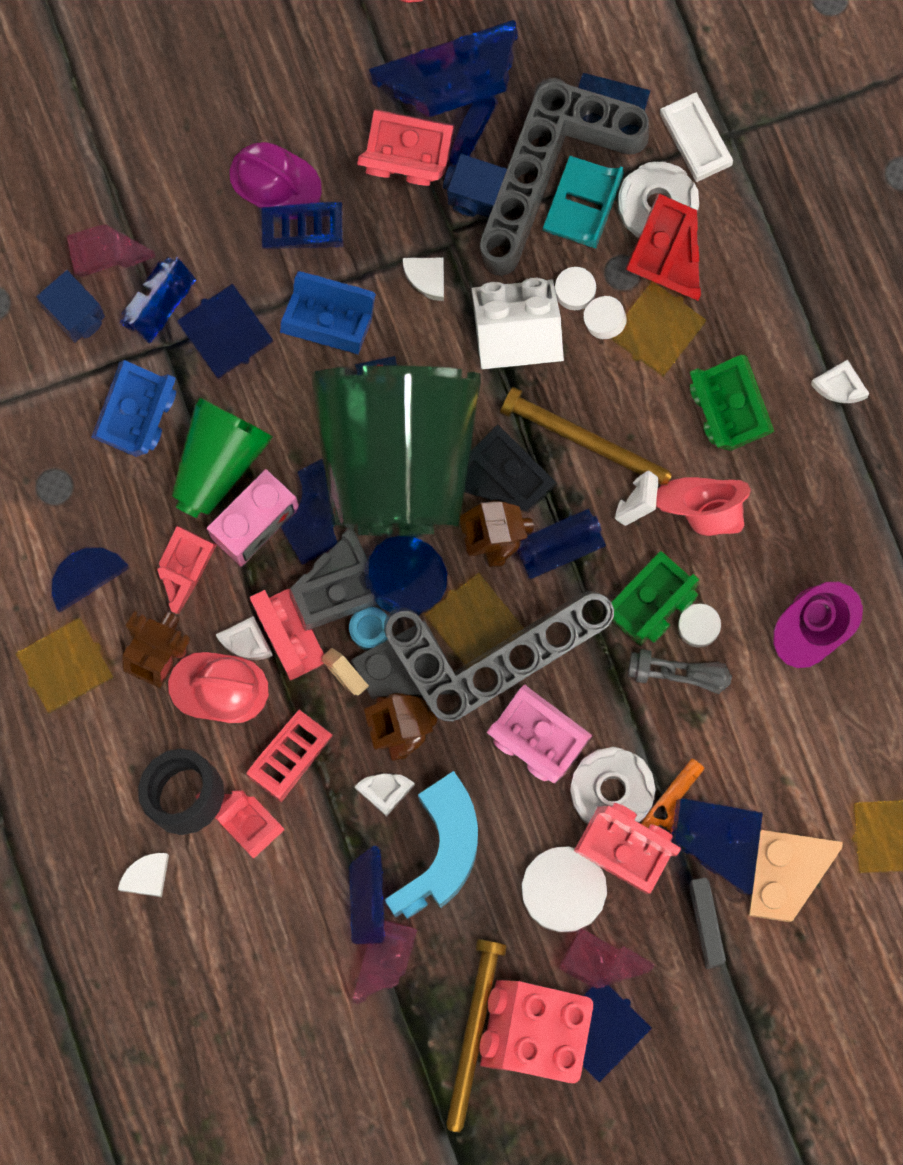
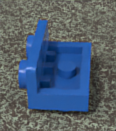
(328, 312)
(134, 409)

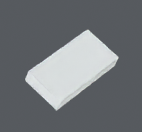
(696, 137)

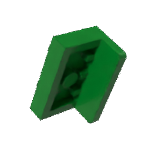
(731, 404)
(652, 598)

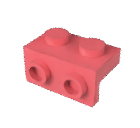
(626, 846)

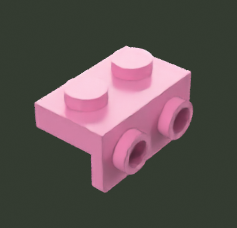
(539, 735)

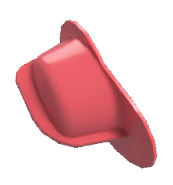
(707, 503)
(218, 687)

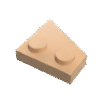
(788, 873)

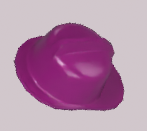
(274, 177)
(817, 623)

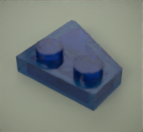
(721, 839)

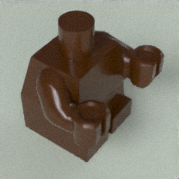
(495, 530)
(153, 647)
(399, 724)

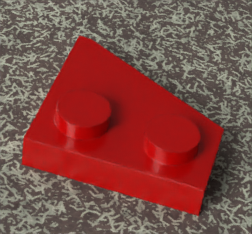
(669, 248)

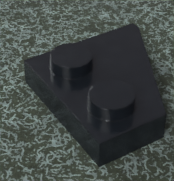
(506, 472)

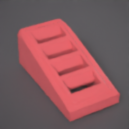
(269, 784)

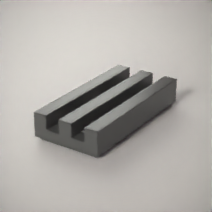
(707, 923)

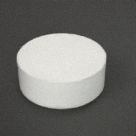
(575, 288)
(605, 317)
(699, 625)

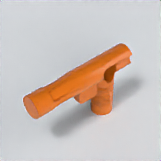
(672, 794)

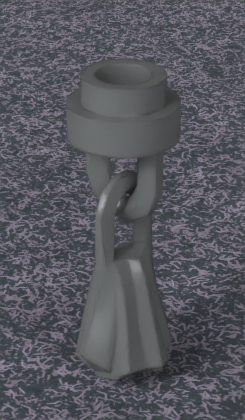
(711, 676)

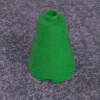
(214, 457)

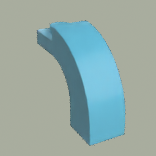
(457, 827)

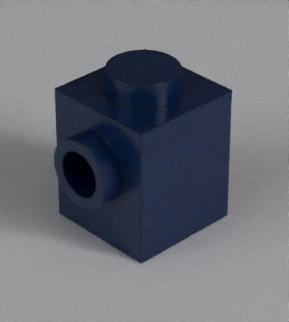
(473, 186)
(71, 307)

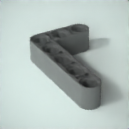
(541, 160)
(495, 658)

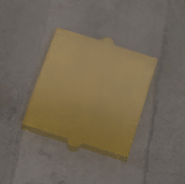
(659, 329)
(473, 619)
(64, 665)
(879, 836)

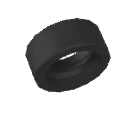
(159, 773)

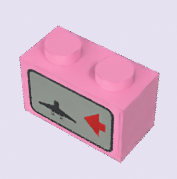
(253, 518)

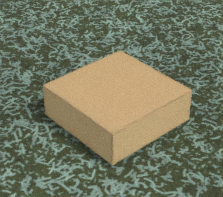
(344, 672)

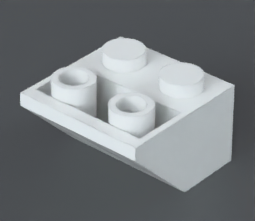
(517, 323)

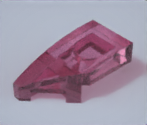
(103, 248)
(385, 961)
(600, 963)

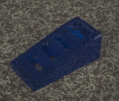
(318, 240)

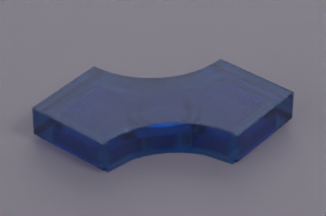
(311, 526)

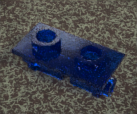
(168, 286)
(561, 543)

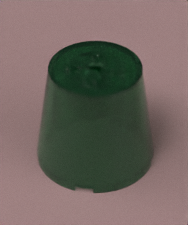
(396, 446)

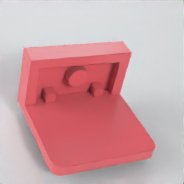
(407, 147)
(536, 1031)

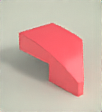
(183, 565)
(248, 822)

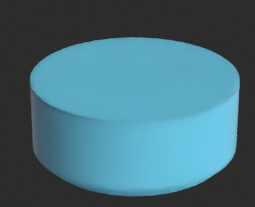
(368, 628)

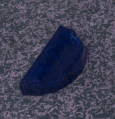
(473, 127)
(83, 574)

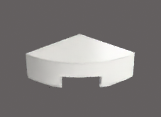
(426, 276)
(841, 384)
(640, 501)
(245, 640)
(384, 790)
(146, 875)

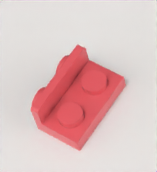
(294, 646)

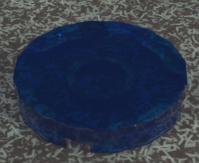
(406, 575)

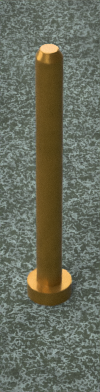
(581, 436)
(473, 1033)

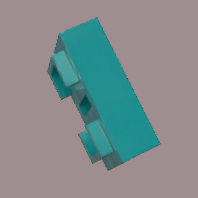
(589, 183)

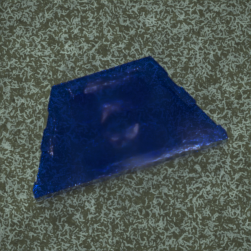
(452, 72)

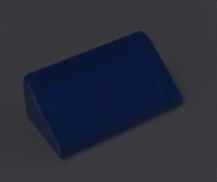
(367, 898)

